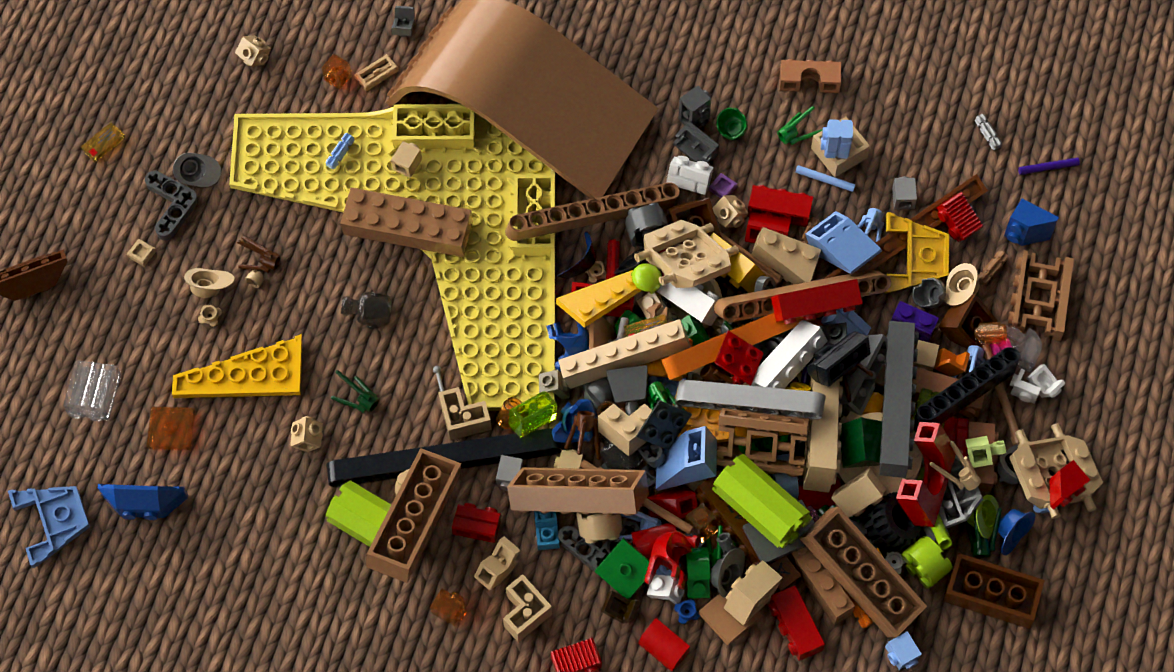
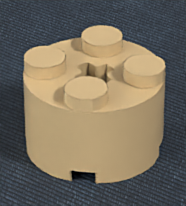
(599, 526)

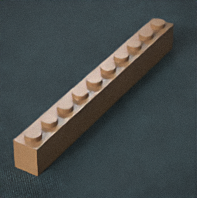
(818, 579)

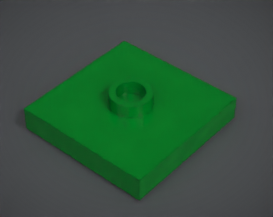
(624, 568)

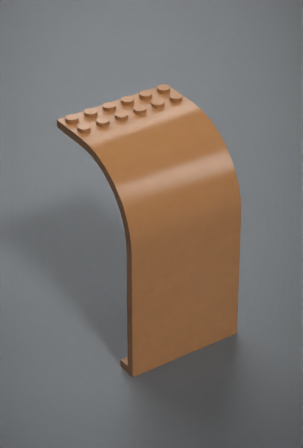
(531, 89)

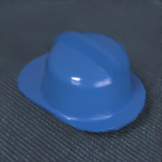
(1014, 527)

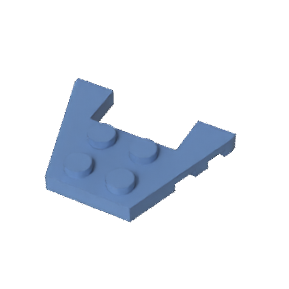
(60, 514)

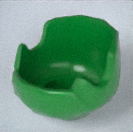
(732, 123)

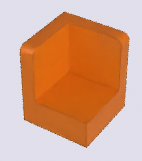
(950, 363)

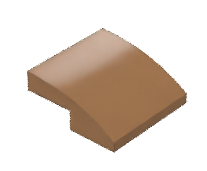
(600, 332)
(723, 622)

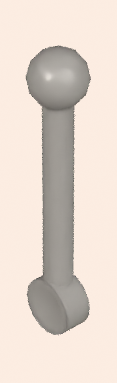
(437, 369)

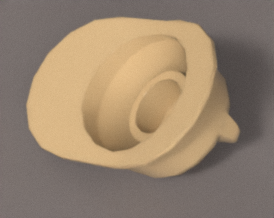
(207, 282)
(961, 284)

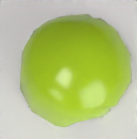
(646, 277)

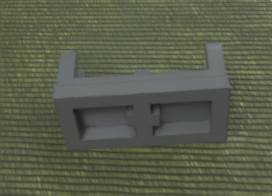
(696, 144)

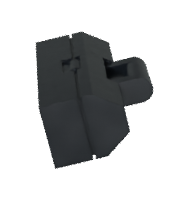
(837, 359)

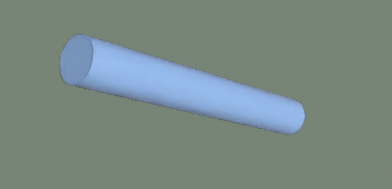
(825, 178)

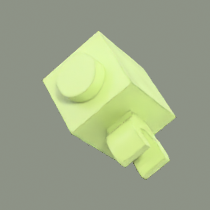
(980, 450)

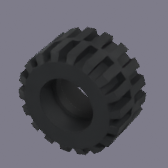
(890, 525)

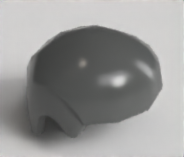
(929, 293)

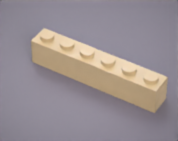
(624, 353)

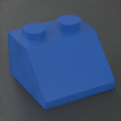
(1030, 224)

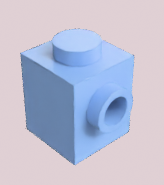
(903, 651)

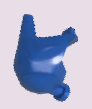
(572, 342)
(562, 429)

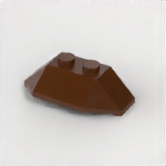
(32, 276)

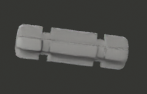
(988, 132)

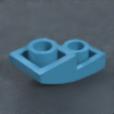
(546, 530)

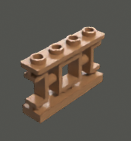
(1057, 297)
(763, 425)

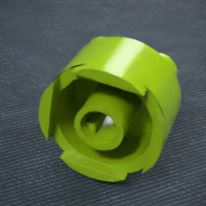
(926, 561)

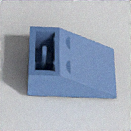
(842, 243)
(688, 459)

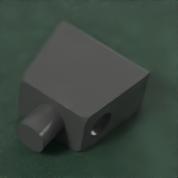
(629, 387)

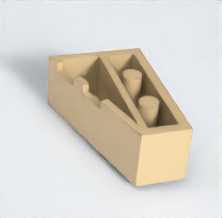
(786, 256)

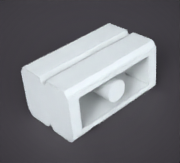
(690, 174)

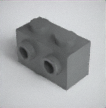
(695, 107)

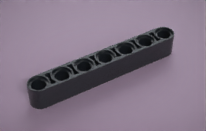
(968, 388)

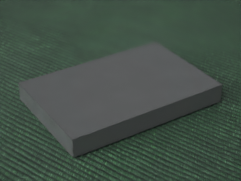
(767, 550)

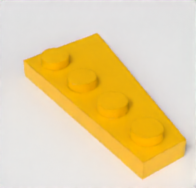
(598, 299)

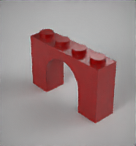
(923, 498)

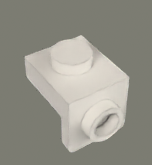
(1046, 381)
(1024, 390)
(665, 588)

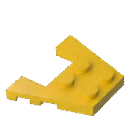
(925, 252)

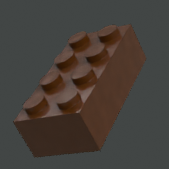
(994, 590)

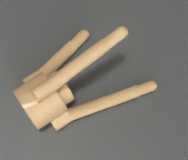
(967, 476)

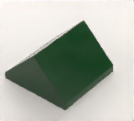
(861, 443)

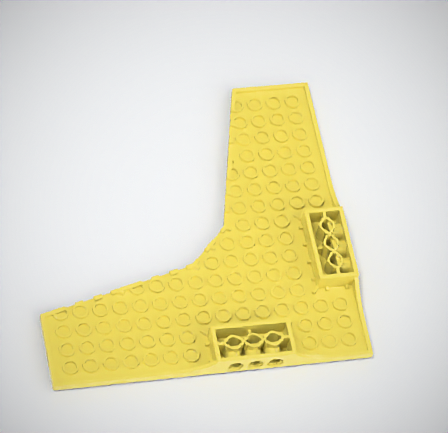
(501, 288)

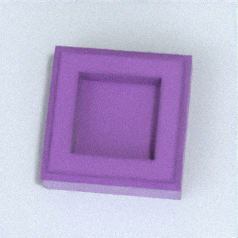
(722, 186)

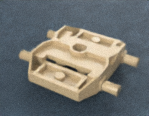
(690, 262)
(1035, 458)

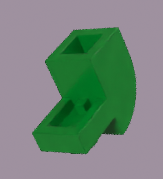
(698, 573)

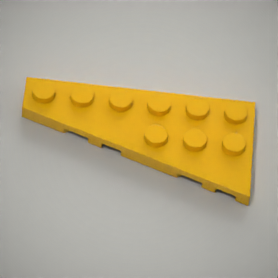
(252, 373)

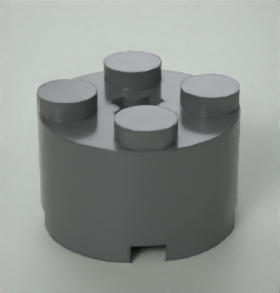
(643, 221)

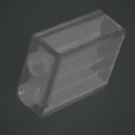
(92, 390)

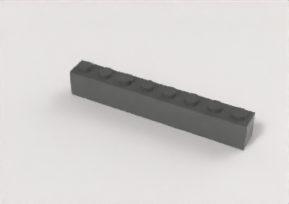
(897, 400)

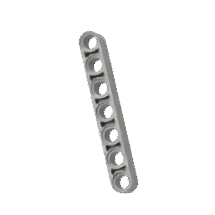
(750, 398)

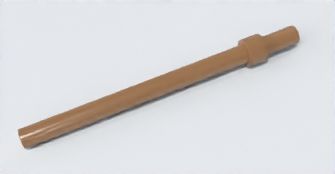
(1004, 401)
(653, 507)

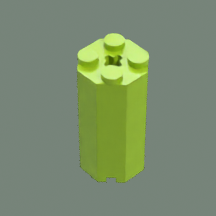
(761, 501)
(357, 512)

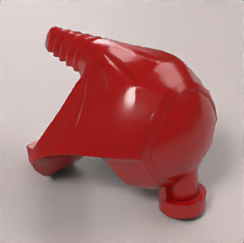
(667, 552)

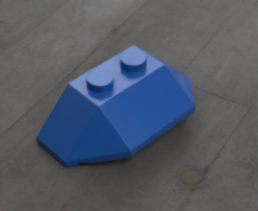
(143, 501)

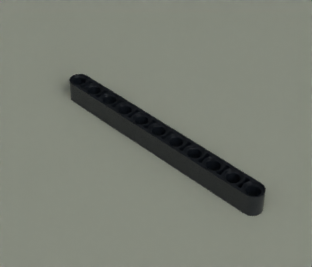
(468, 453)

